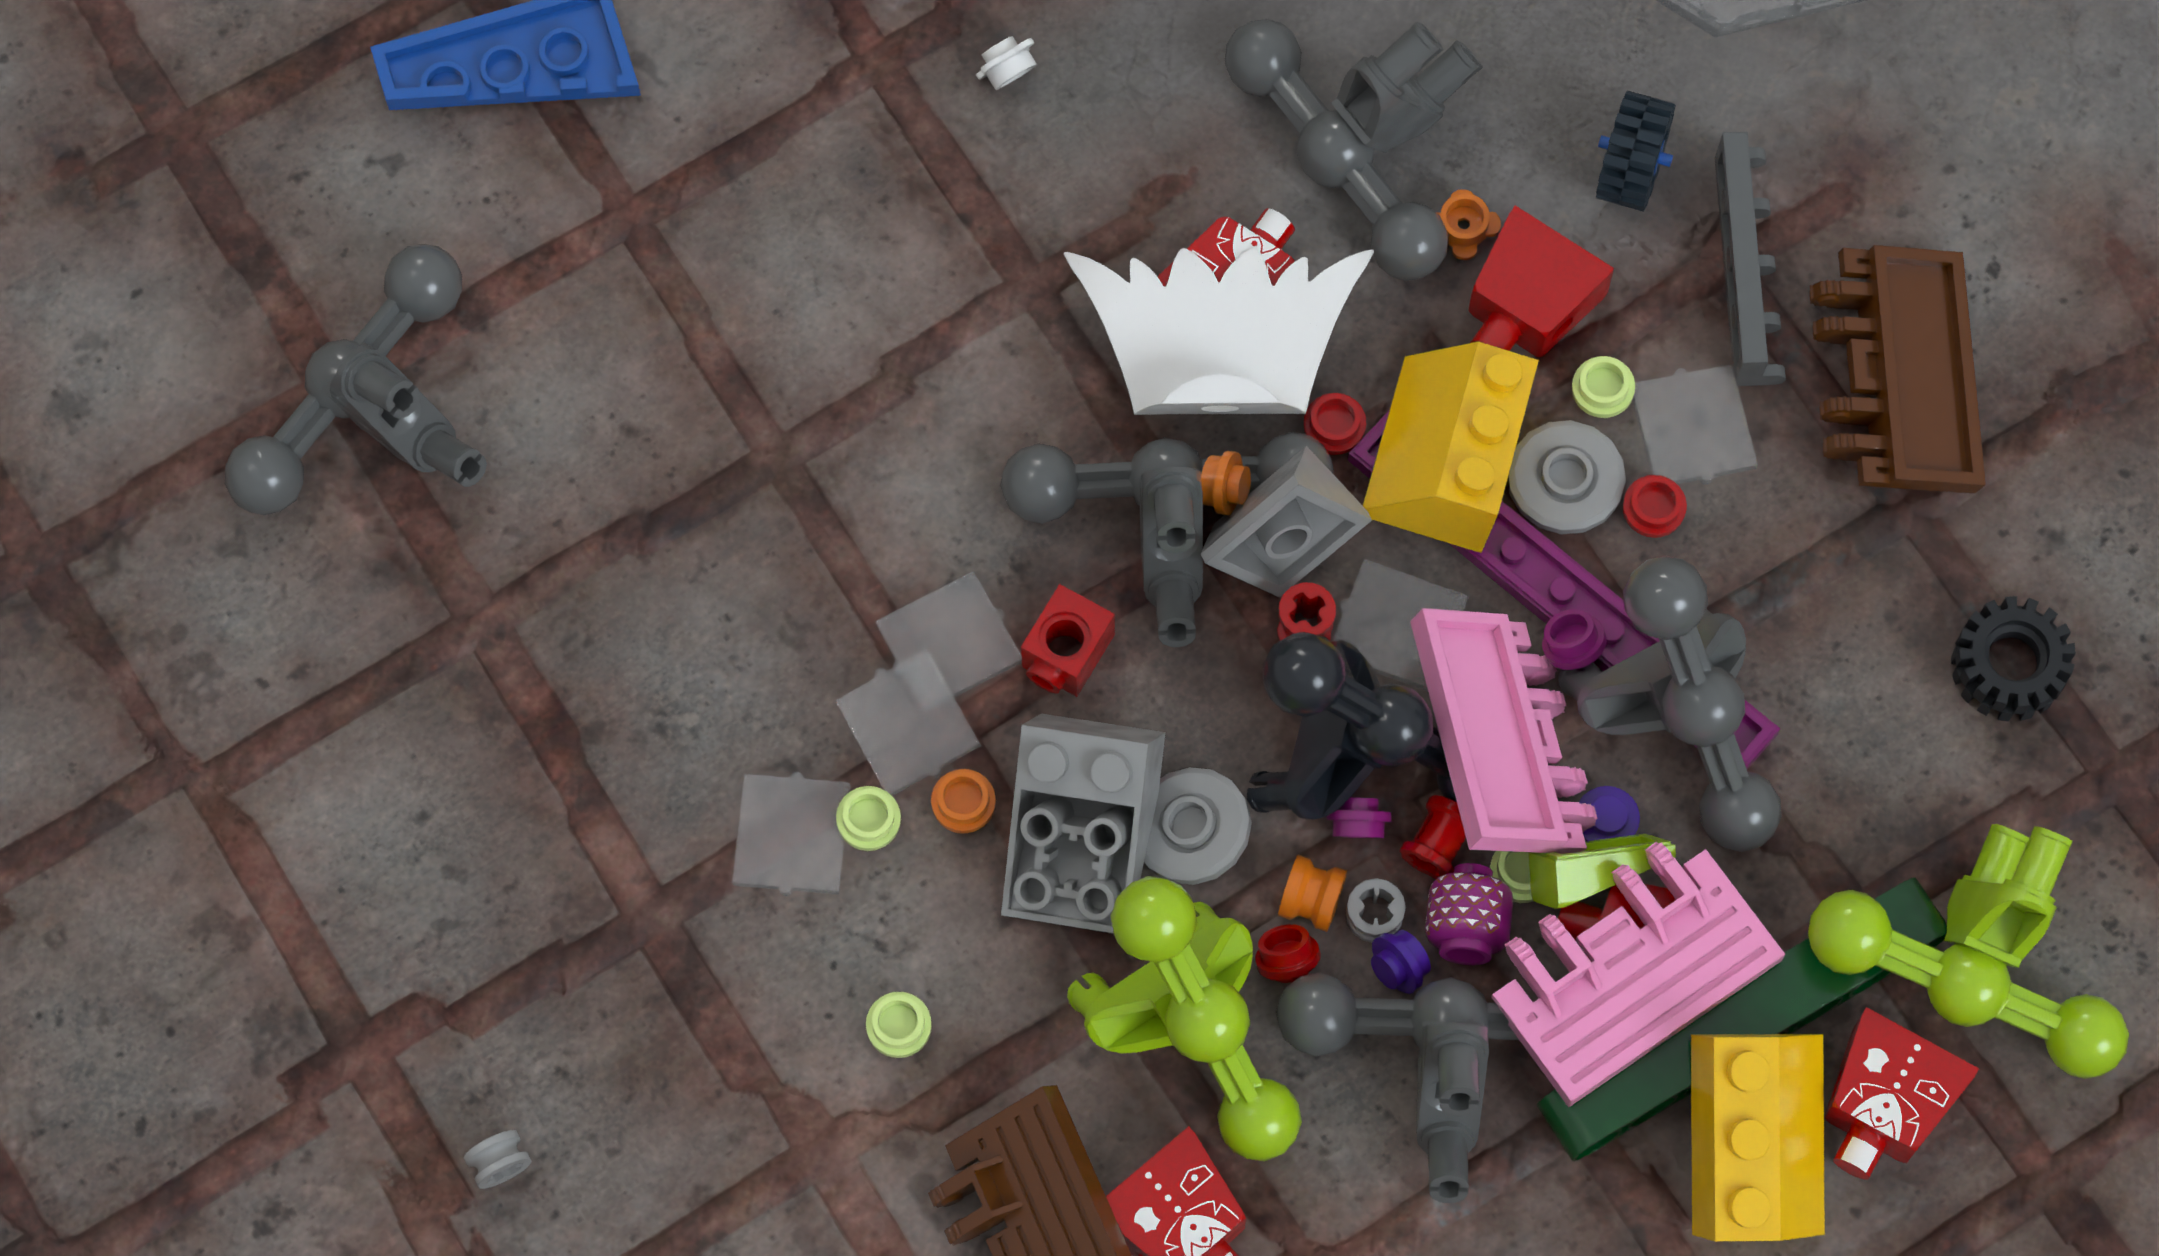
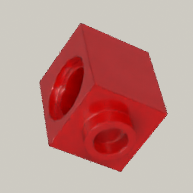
(1067, 616)

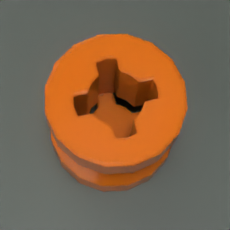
(1312, 893)

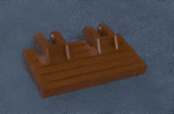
(1918, 360)
(1032, 1179)

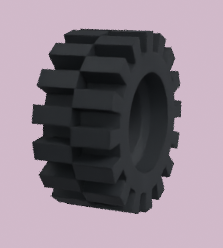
(2029, 626)

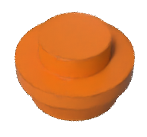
(1225, 482)
(963, 801)

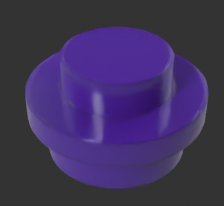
(1615, 812)
(1400, 961)

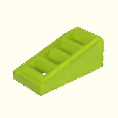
(1571, 877)

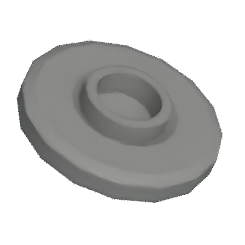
(1566, 477)
(1197, 826)

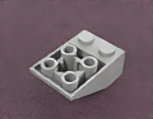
(1079, 819)

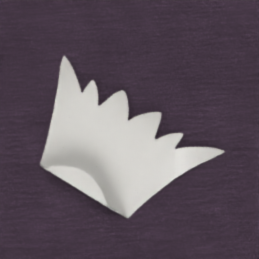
(1222, 342)

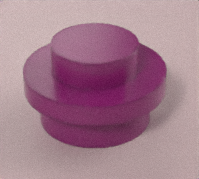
(1573, 639)
(1359, 819)

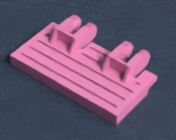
(1500, 733)
(1640, 980)

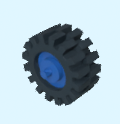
(1635, 151)

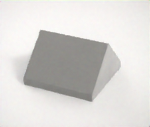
(1285, 526)

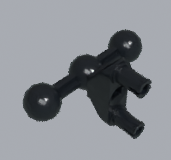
(1344, 729)

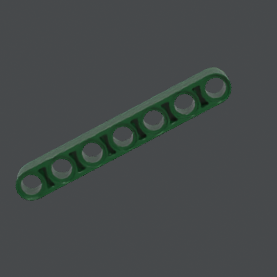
(1774, 1003)

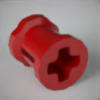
(1311, 602)
(1436, 839)

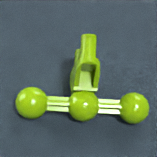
(1991, 927)
(1189, 1002)

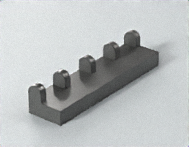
(1742, 262)

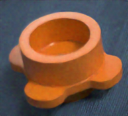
(1471, 208)

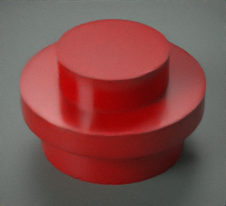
(1335, 422)
(1654, 506)
(1286, 953)

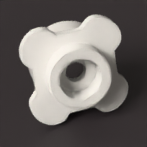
(1007, 62)

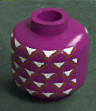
(1469, 914)

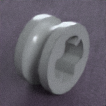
(1355, 909)
(497, 1159)

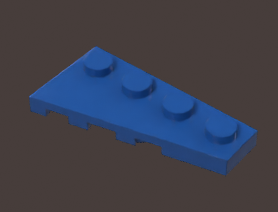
(510, 57)

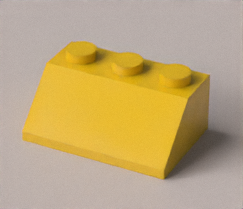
(1450, 442)
(1757, 1136)

